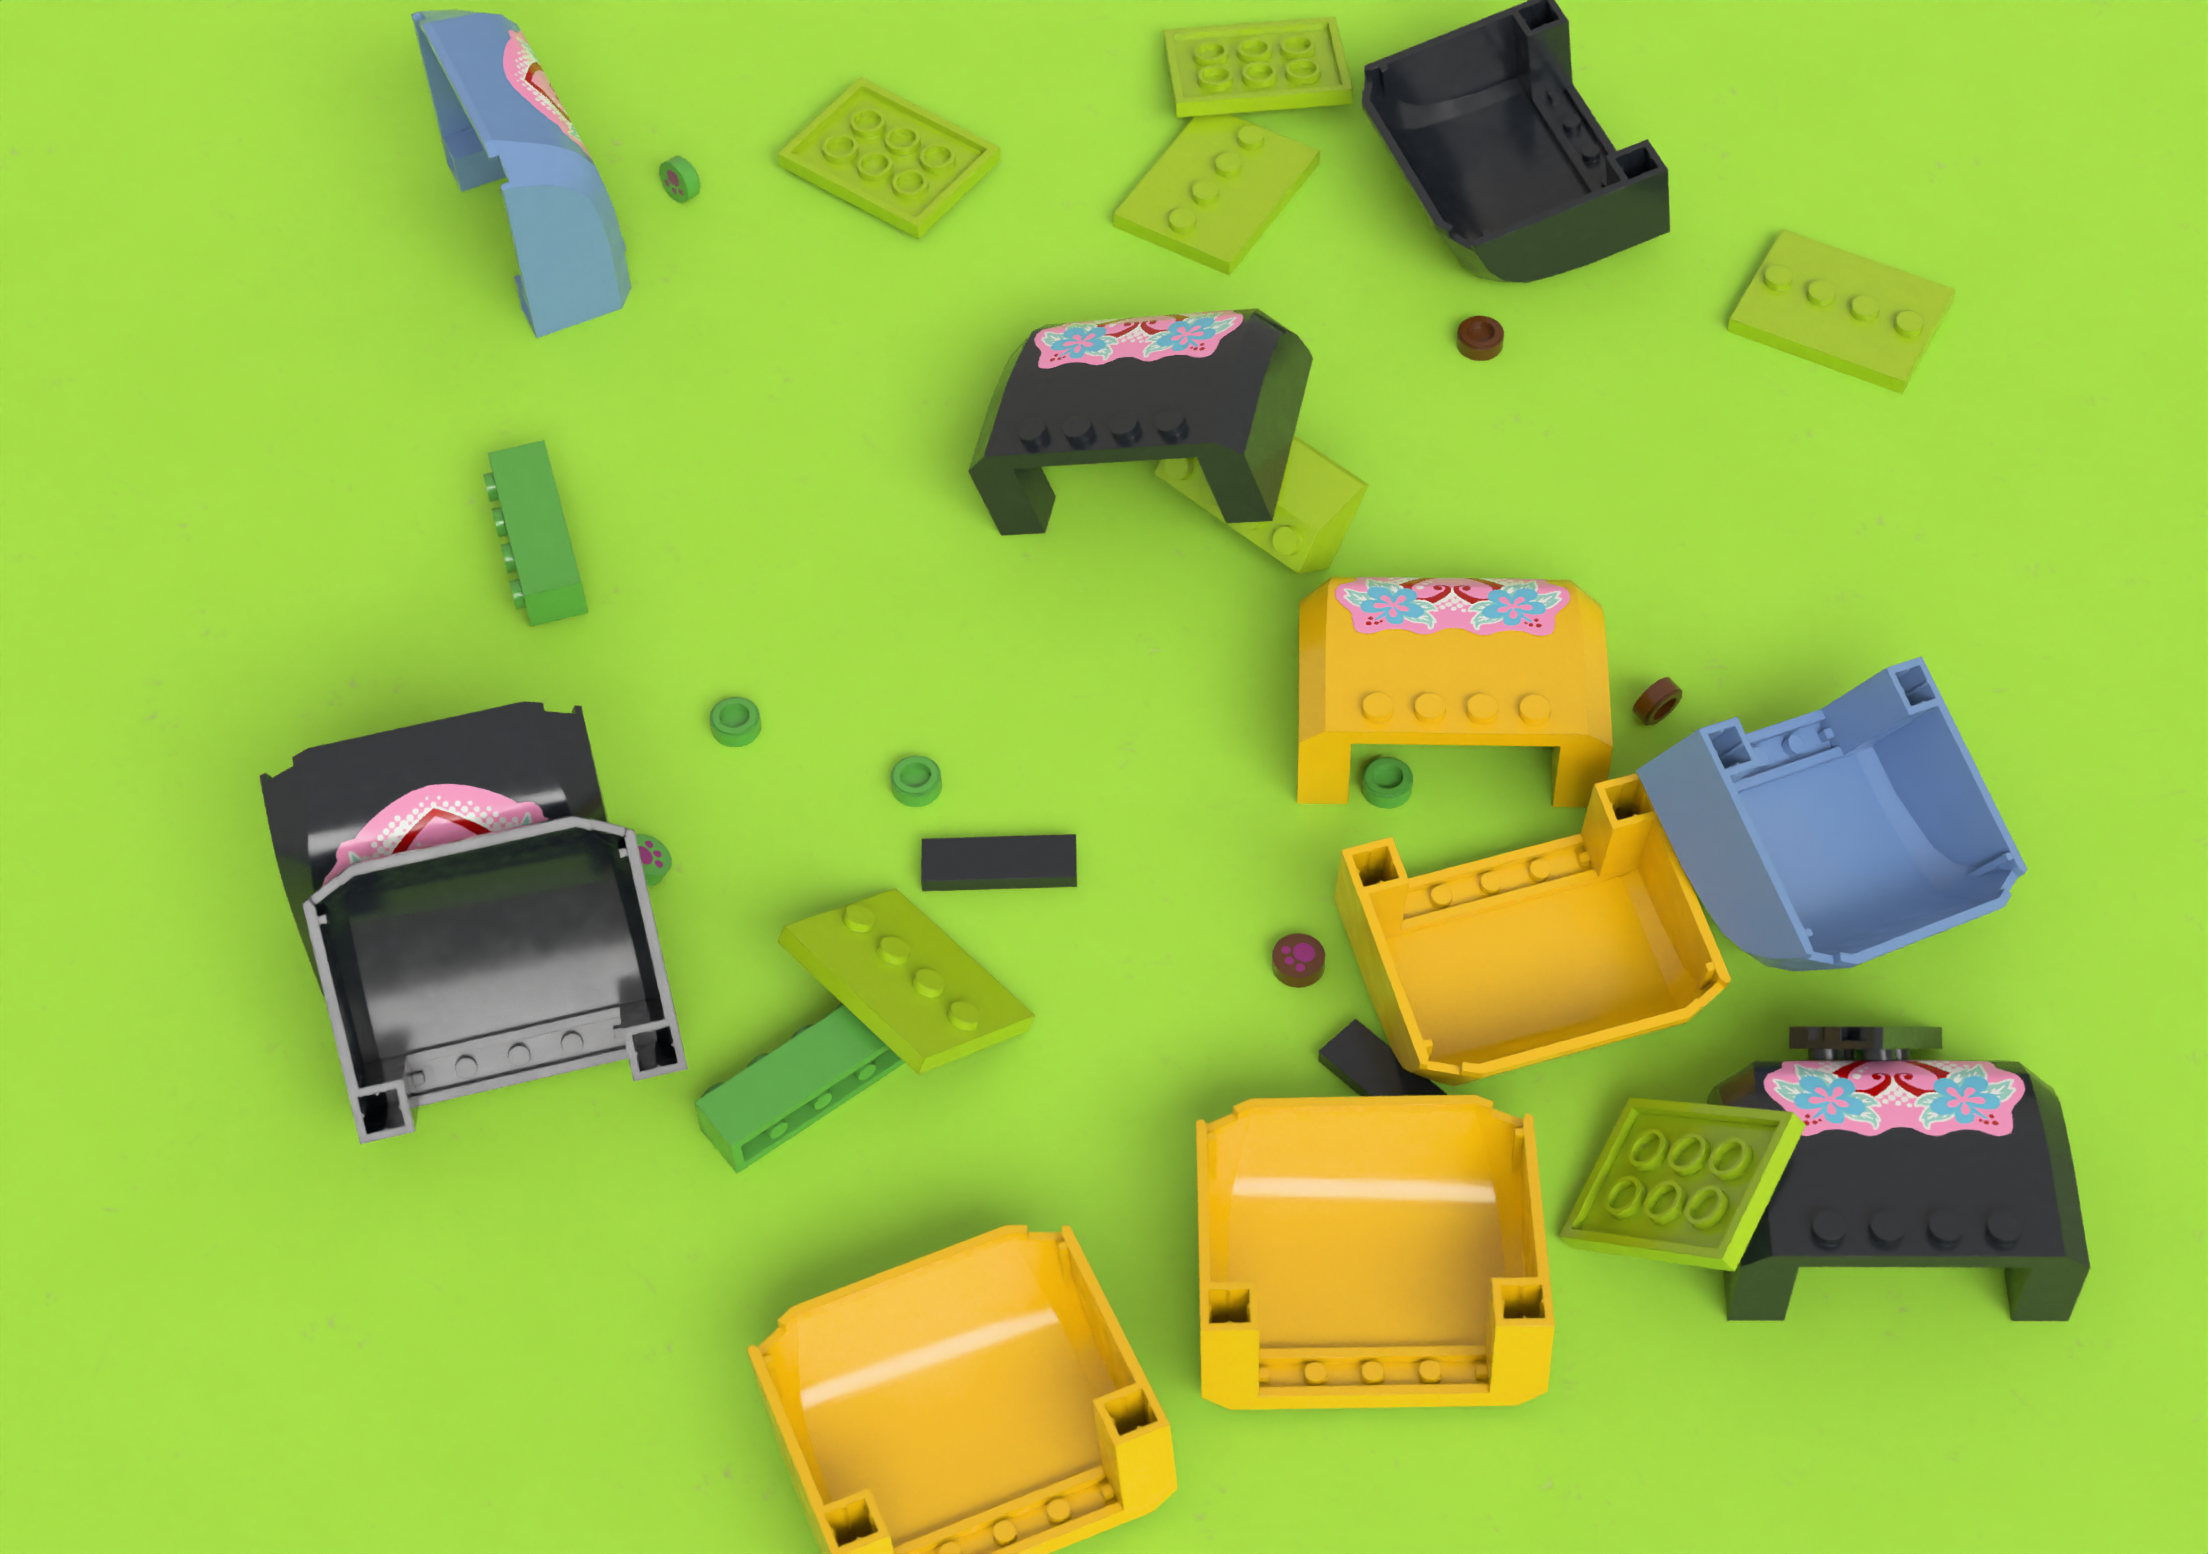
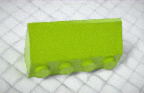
(1310, 513)

